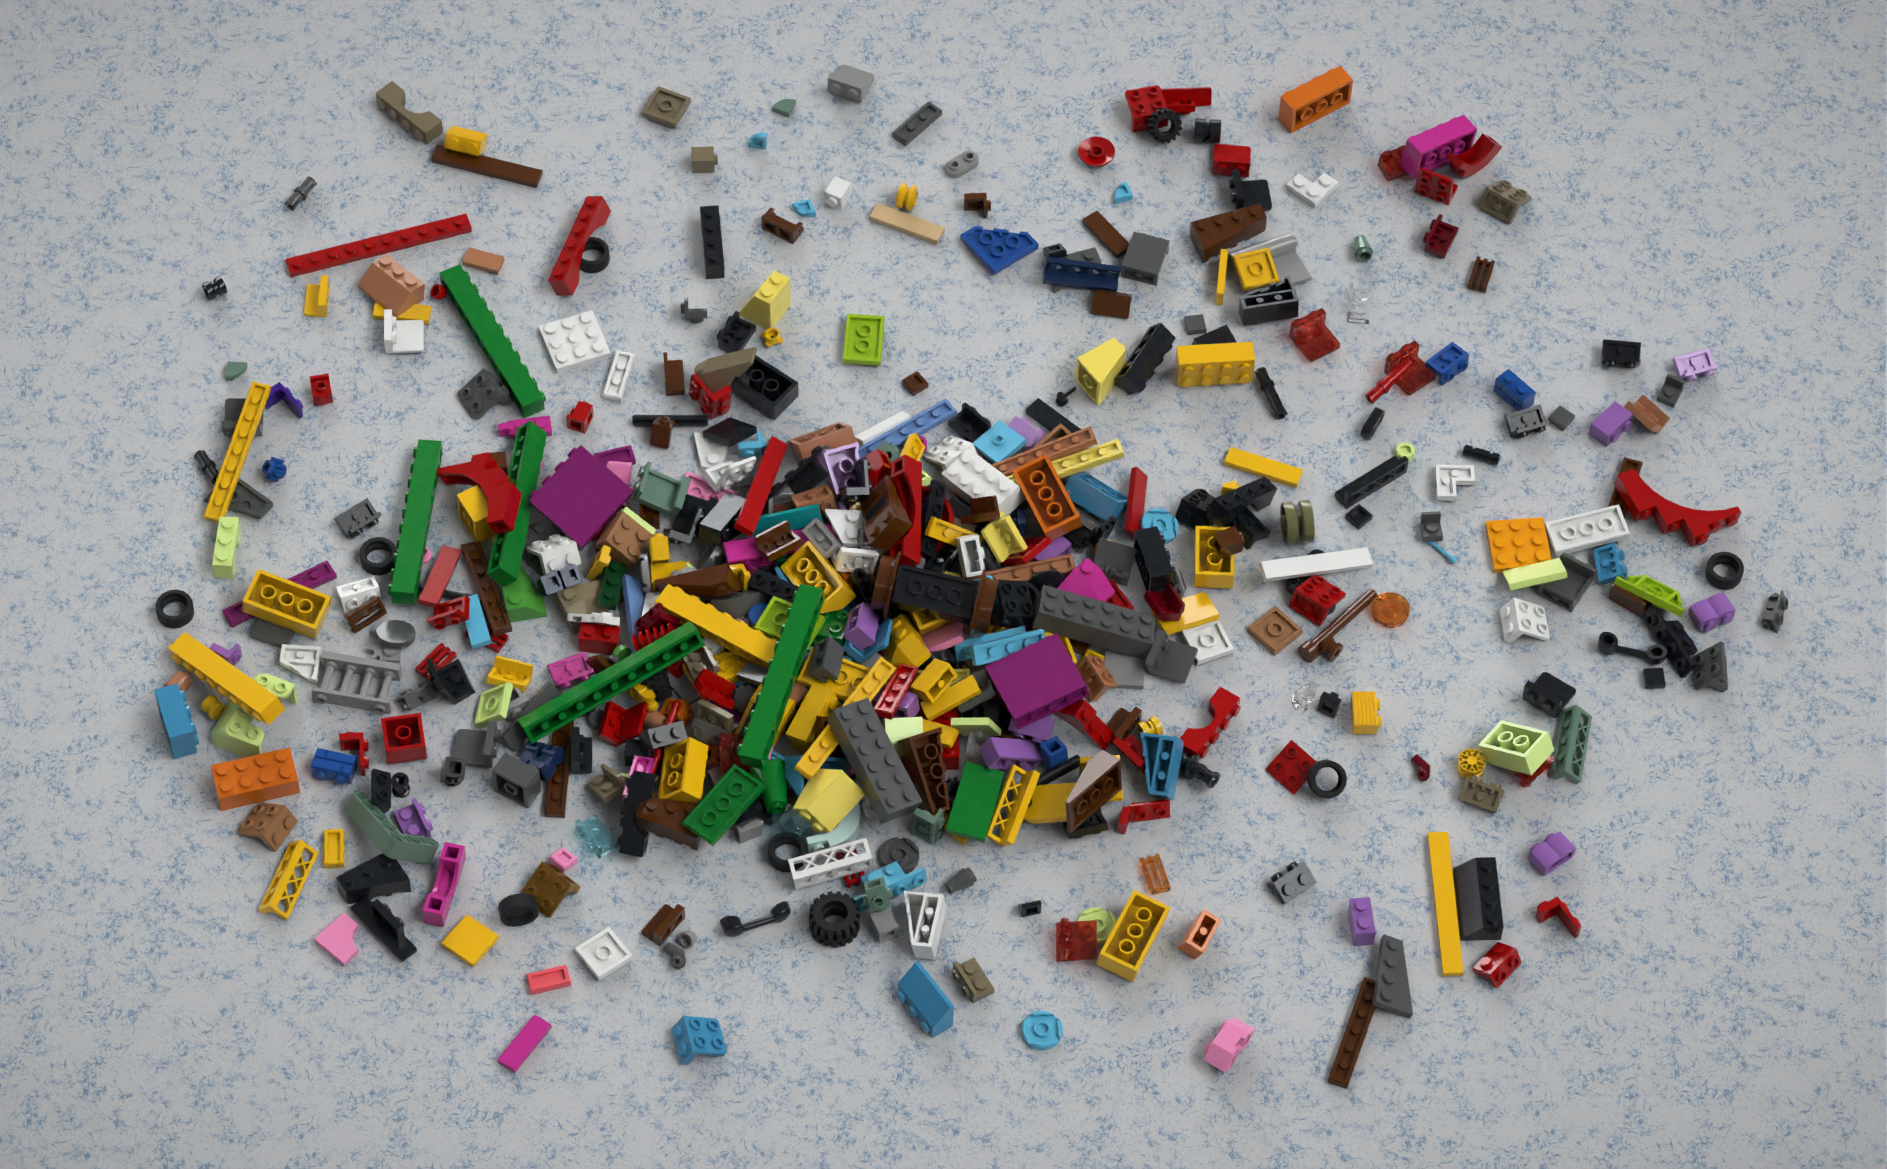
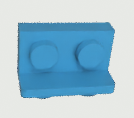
(1610, 563)

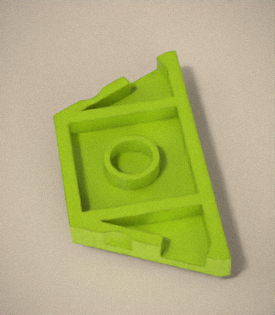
(1653, 591)

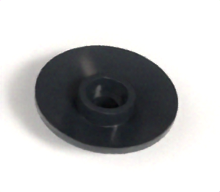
(1048, 578)

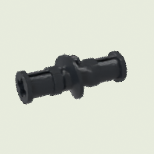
(1192, 768)

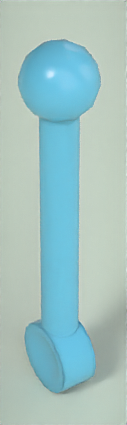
(1452, 559)

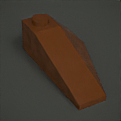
(706, 582)

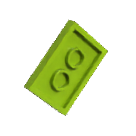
(863, 339)
(775, 616)

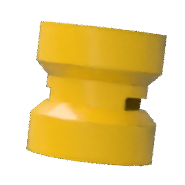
(1151, 726)

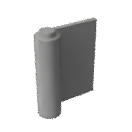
(1284, 258)

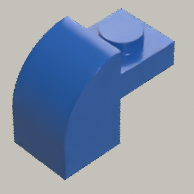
(1053, 752)

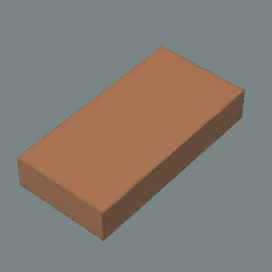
(483, 260)

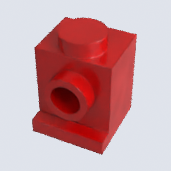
(321, 389)
(580, 417)

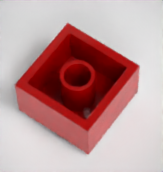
(404, 738)

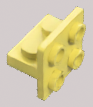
(1003, 537)

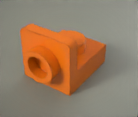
(684, 713)

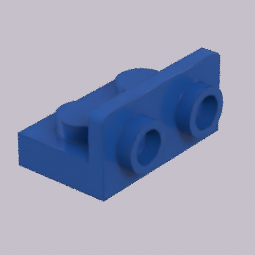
(1448, 362)

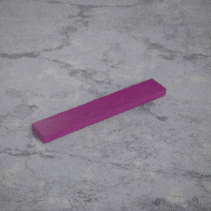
(310, 578)

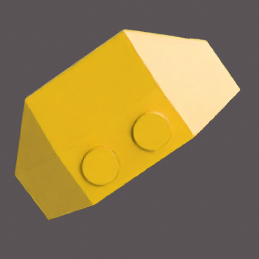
(905, 644)

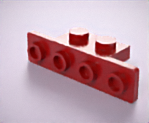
(1185, 99)

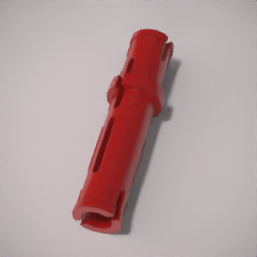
(1386, 383)

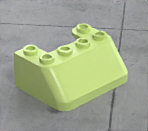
(234, 727)

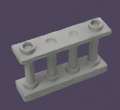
(356, 665)

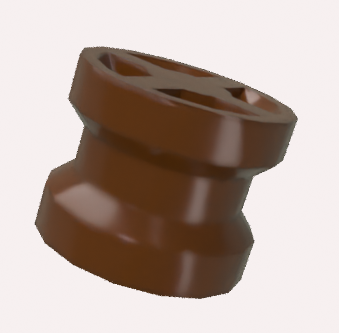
(1331, 648)

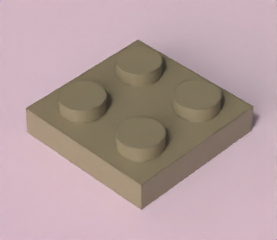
(666, 107)

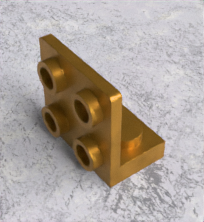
(549, 887)

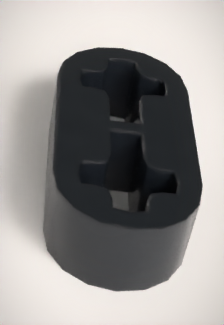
(1372, 423)

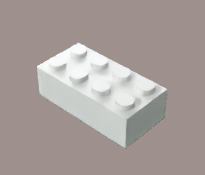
(974, 478)

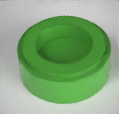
(621, 652)

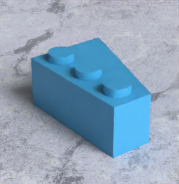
(1162, 764)

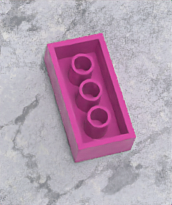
(1433, 145)

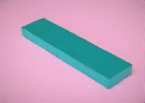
(797, 518)

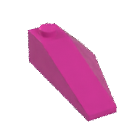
(1088, 581)

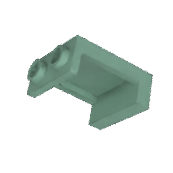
(660, 491)

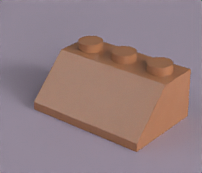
(392, 285)
(832, 435)

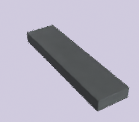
(514, 735)

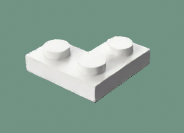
(1313, 192)
(1449, 476)

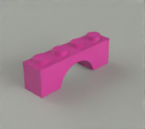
(448, 876)

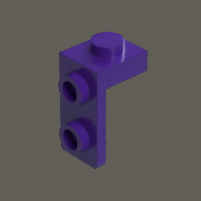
(278, 393)

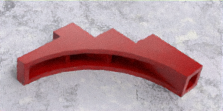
(501, 495)
(1669, 516)
(1084, 719)

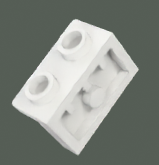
(357, 593)

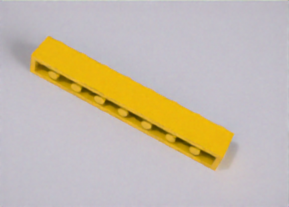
(718, 626)
(226, 679)

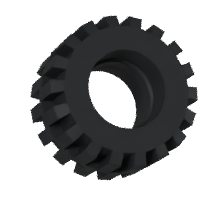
(834, 905)

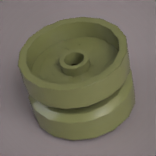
(1297, 522)

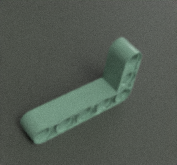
(386, 835)

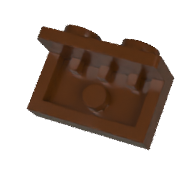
(777, 541)

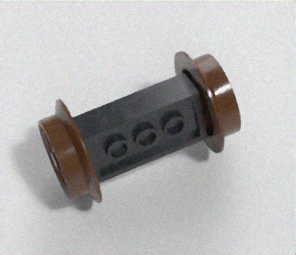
(934, 594)

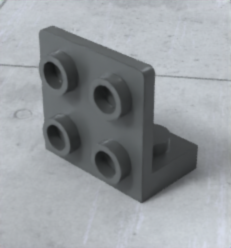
(1170, 658)

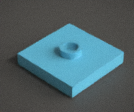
(999, 442)

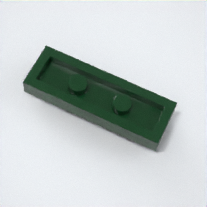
(611, 585)

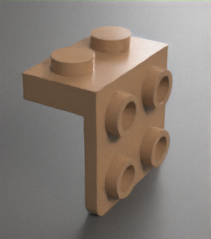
(269, 823)

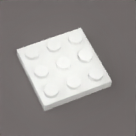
(574, 341)

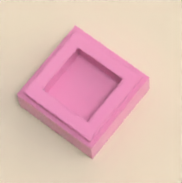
(563, 859)

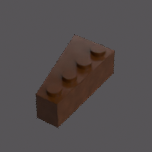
(1226, 230)
(925, 768)

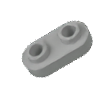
(962, 164)

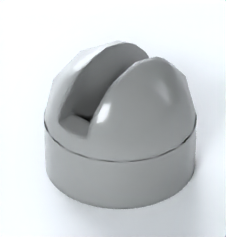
(684, 939)

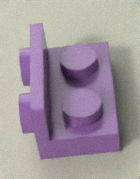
(412, 820)

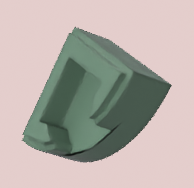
(784, 107)
(235, 369)

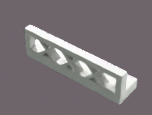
(832, 869)

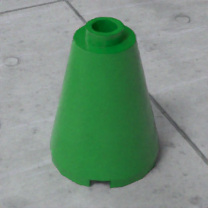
(773, 777)

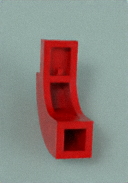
(1476, 157)

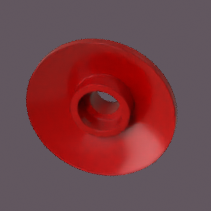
(1096, 151)

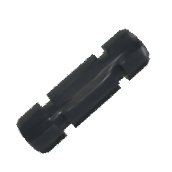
(1481, 454)

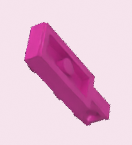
(510, 427)

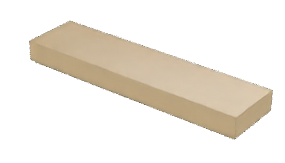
(907, 223)

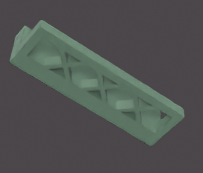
(1567, 742)

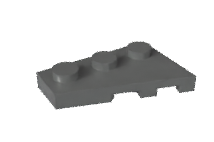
(248, 501)

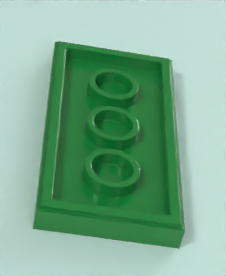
(975, 802)
(723, 805)

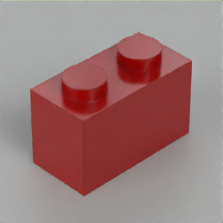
(598, 638)

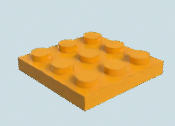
(1517, 543)

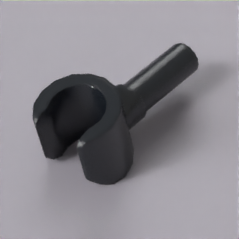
(1062, 398)

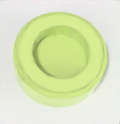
(1405, 449)

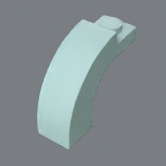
(844, 833)

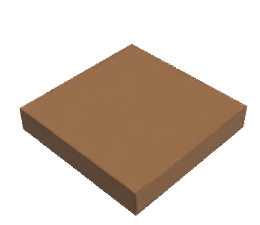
(1275, 631)

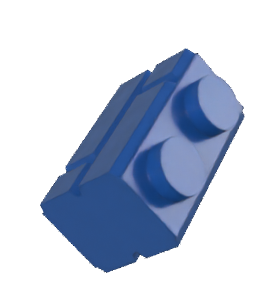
(1514, 390)
(334, 766)

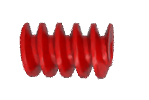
(643, 641)

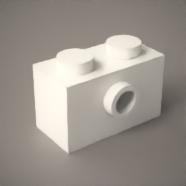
(970, 555)

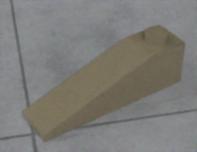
(722, 369)
(581, 600)

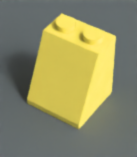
(768, 301)
(1099, 368)
(828, 799)

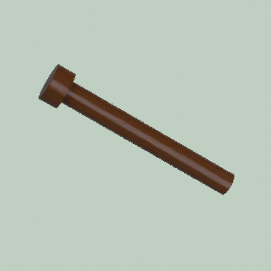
(1310, 650)

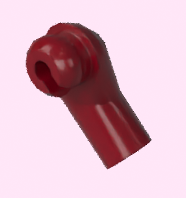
(1423, 767)

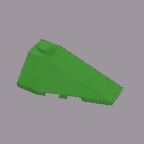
(523, 599)

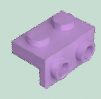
(1695, 364)
(1023, 428)

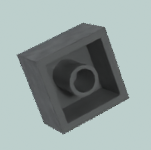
(516, 780)

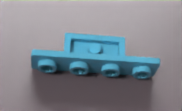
(895, 879)

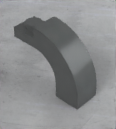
(737, 604)

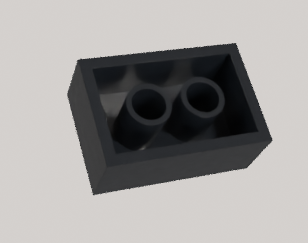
(765, 388)
(1153, 559)

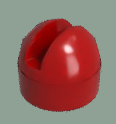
(438, 292)

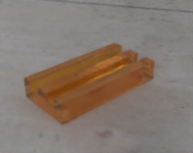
(1150, 860)

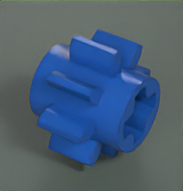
(274, 469)

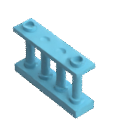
(996, 645)

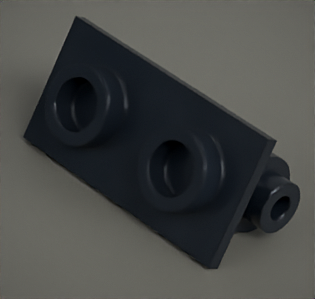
(1079, 537)

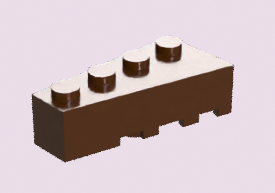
(665, 820)

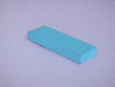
(476, 624)

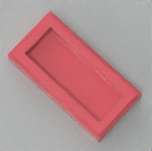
(548, 980)

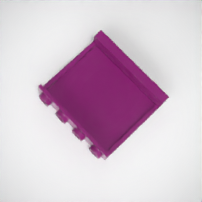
(580, 496)
(1037, 680)

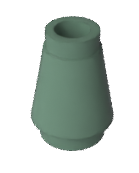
(1363, 251)

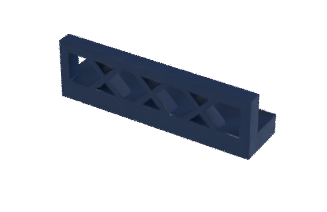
(1079, 274)

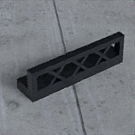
(1372, 481)

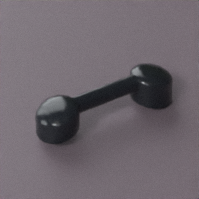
(1609, 645)
(733, 927)

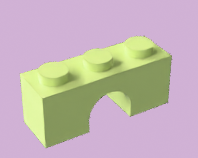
(225, 547)

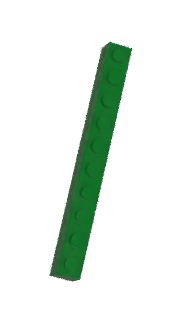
(492, 340)
(523, 473)
(416, 522)
(781, 676)
(611, 682)

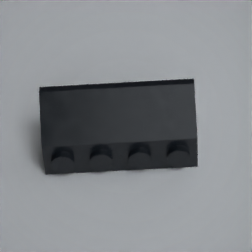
(1478, 900)

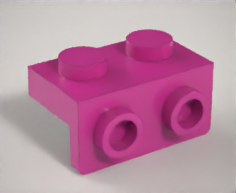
(569, 670)

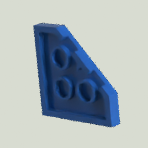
(998, 247)

